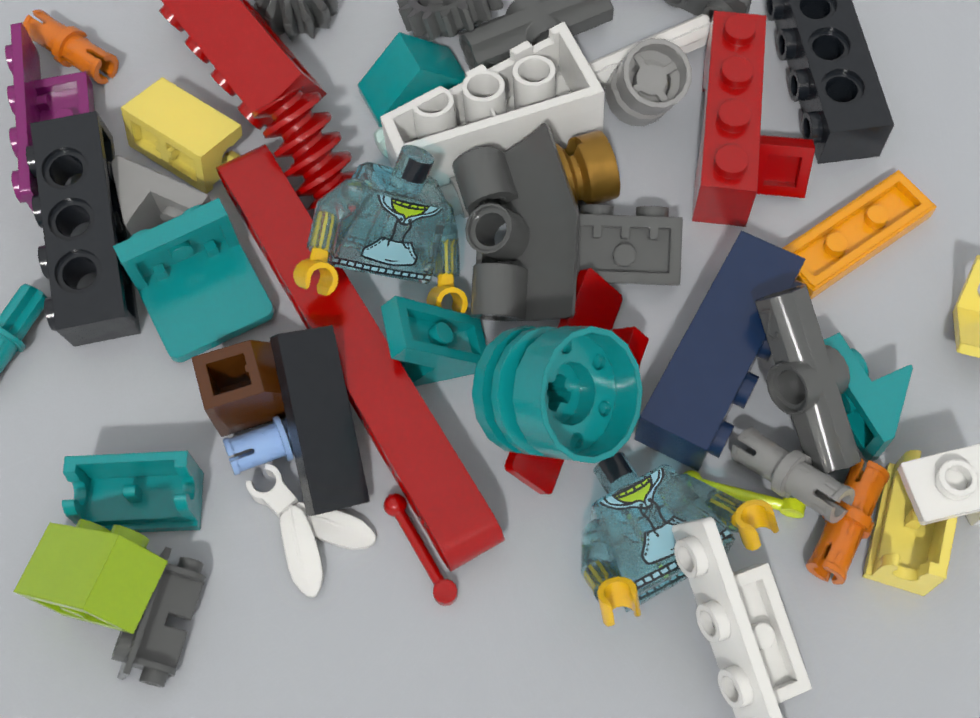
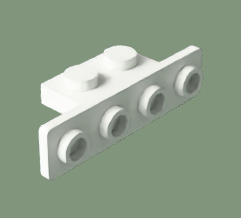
(743, 622)

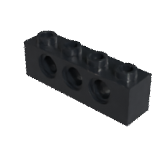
(832, 78)
(109, 303)

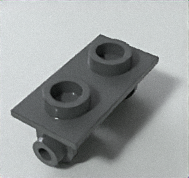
(154, 645)

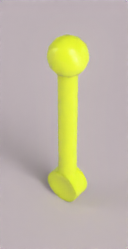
(787, 506)

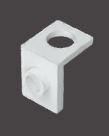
(944, 485)

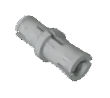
(793, 475)

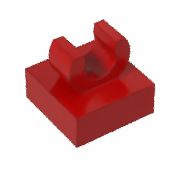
(784, 166)

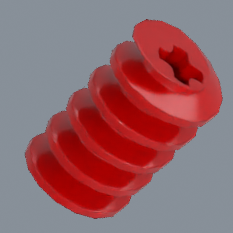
(306, 143)

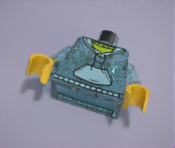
(387, 226)
(630, 533)

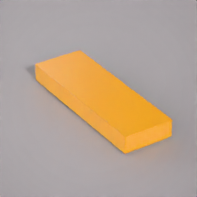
(859, 231)

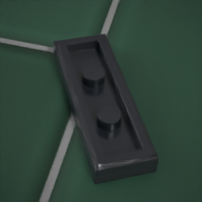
(319, 420)

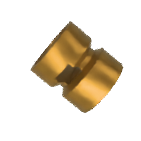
(591, 168)

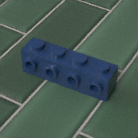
(716, 355)

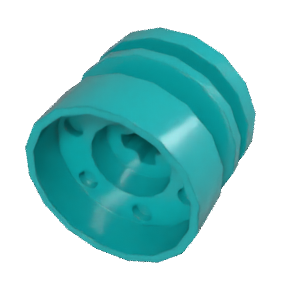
(558, 392)

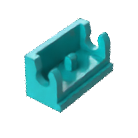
(136, 490)

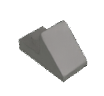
(150, 197)

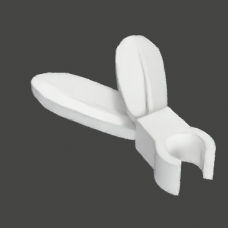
(300, 532)

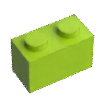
(93, 574)

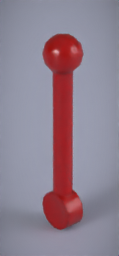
(444, 590)

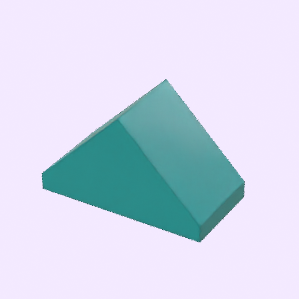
(406, 72)

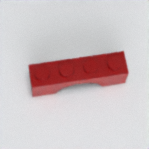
(732, 119)

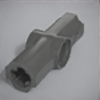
(529, 22)
(808, 379)

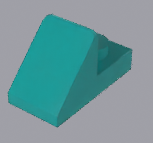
(432, 340)
(871, 405)

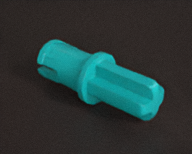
(17, 321)

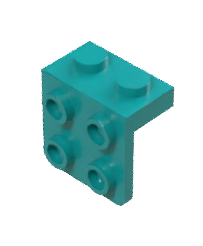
(195, 281)

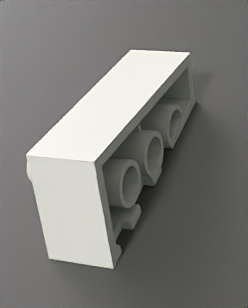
(502, 105)

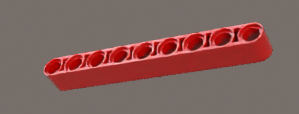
(376, 385)

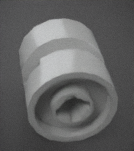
(648, 82)

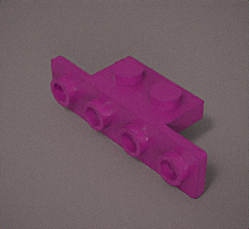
(37, 101)

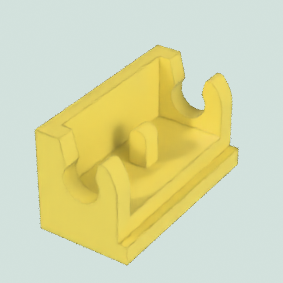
(180, 133)
(902, 549)

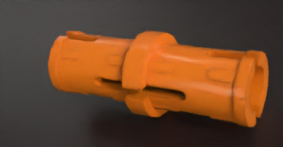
(71, 46)
(841, 540)

